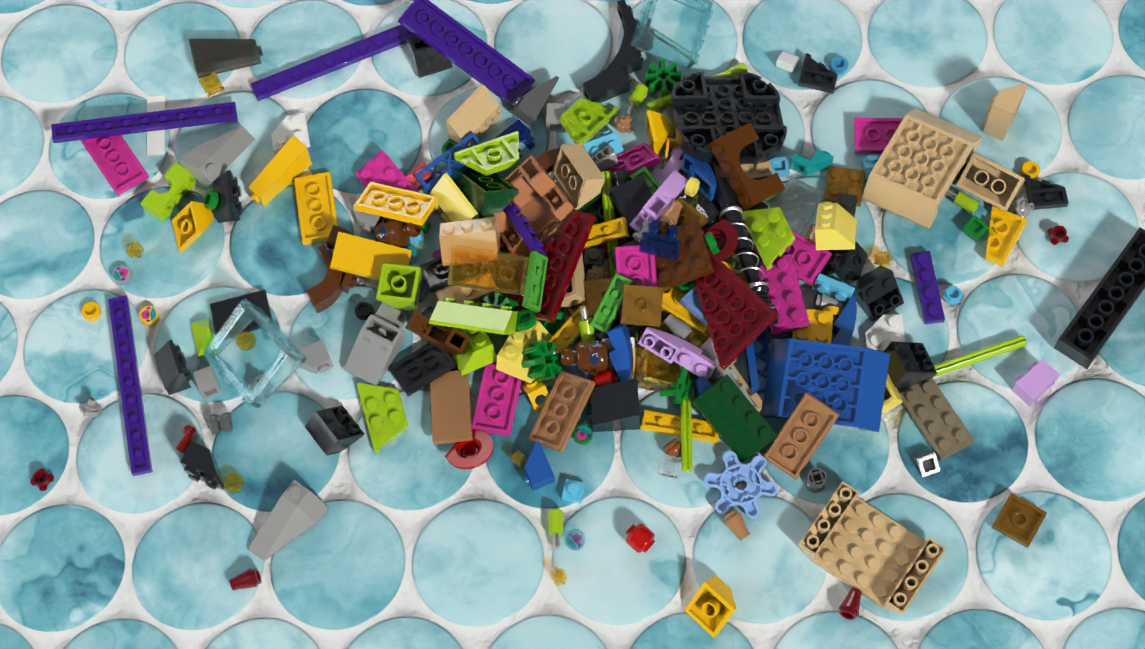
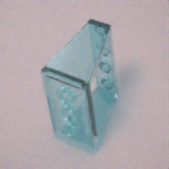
(659, 45)
(279, 371)

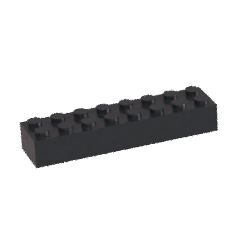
(1106, 305)

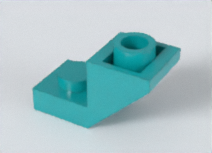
(819, 162)

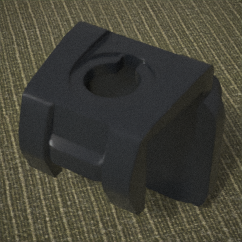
(842, 260)

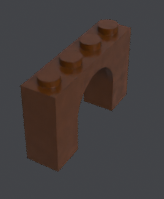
(727, 152)

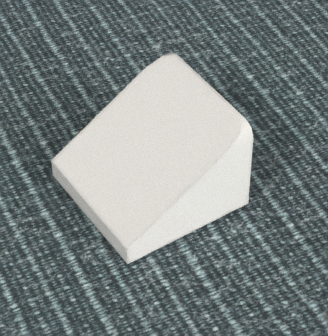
(787, 61)

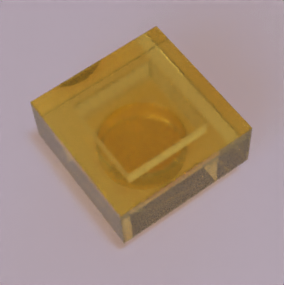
(211, 84)

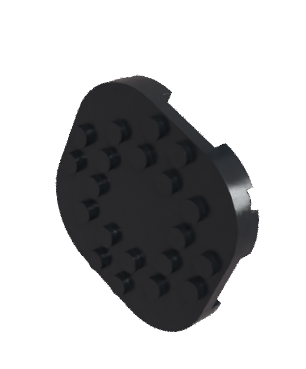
(715, 106)

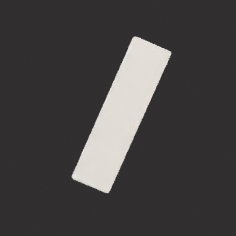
(155, 139)

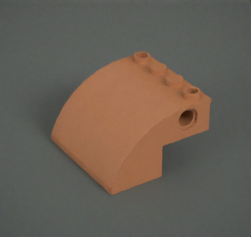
(540, 202)

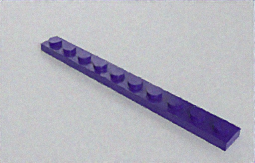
(330, 62)
(144, 122)
(130, 386)

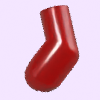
(190, 433)

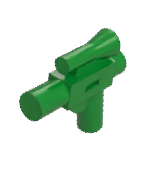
(679, 389)

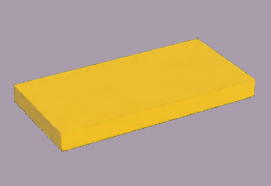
(396, 203)
(315, 207)
(365, 256)

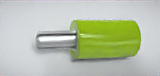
(636, 98)
(964, 200)
(587, 332)
(555, 525)

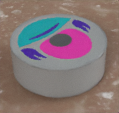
(122, 275)

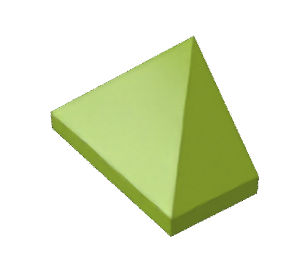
(202, 335)

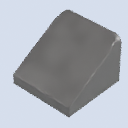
(926, 463)

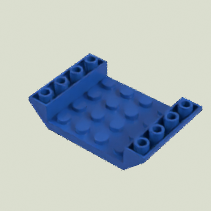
(839, 375)

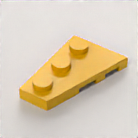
(1003, 234)

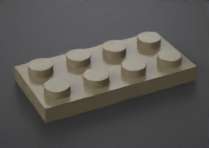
(936, 419)

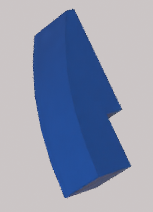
(701, 171)
(845, 323)
(622, 352)

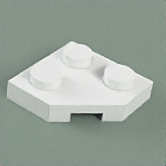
(290, 126)
(884, 331)

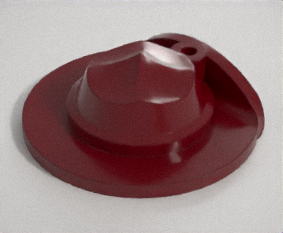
(725, 236)

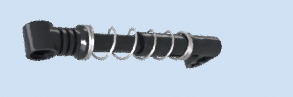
(732, 213)

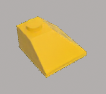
(658, 130)
(191, 223)
(712, 605)

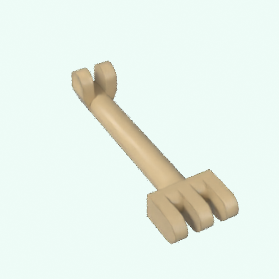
(754, 397)

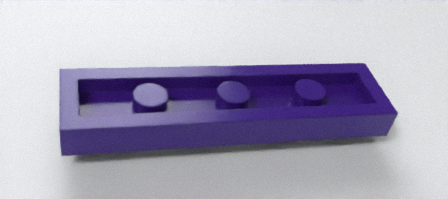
(525, 230)
(927, 287)

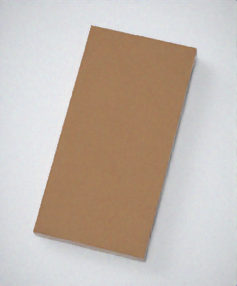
(451, 408)
(561, 411)
(801, 435)

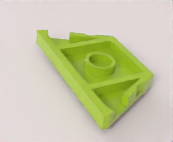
(586, 119)
(491, 155)
(769, 232)
(382, 413)

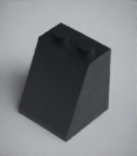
(615, 407)

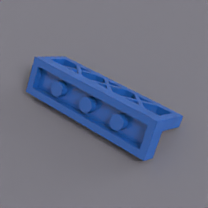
(427, 188)
(752, 369)

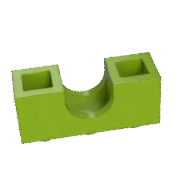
(161, 204)

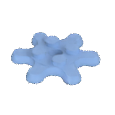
(748, 473)

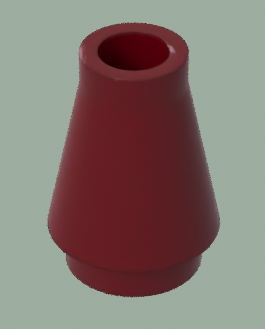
(247, 579)
(850, 606)

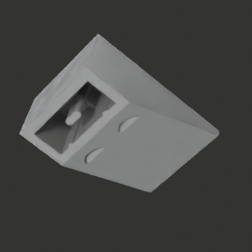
(374, 350)

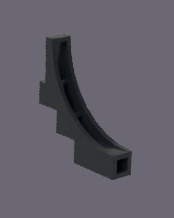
(616, 78)

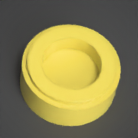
(692, 187)

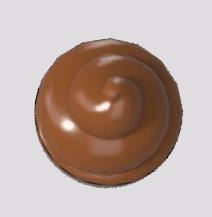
(673, 448)

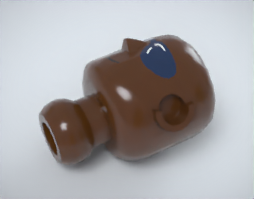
(396, 232)
(589, 356)

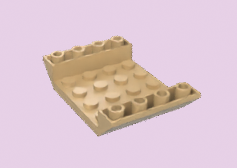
(919, 167)
(870, 551)

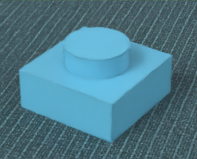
(780, 165)
(573, 491)

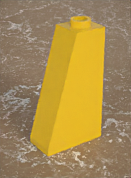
(280, 172)

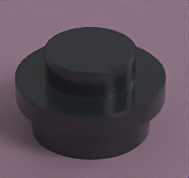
(363, 310)

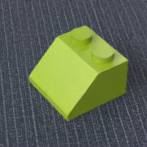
(400, 286)
(477, 352)

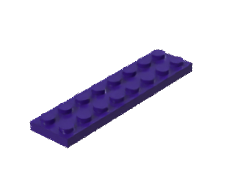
(466, 50)

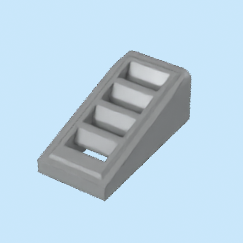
(605, 158)

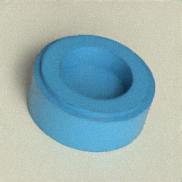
(838, 65)

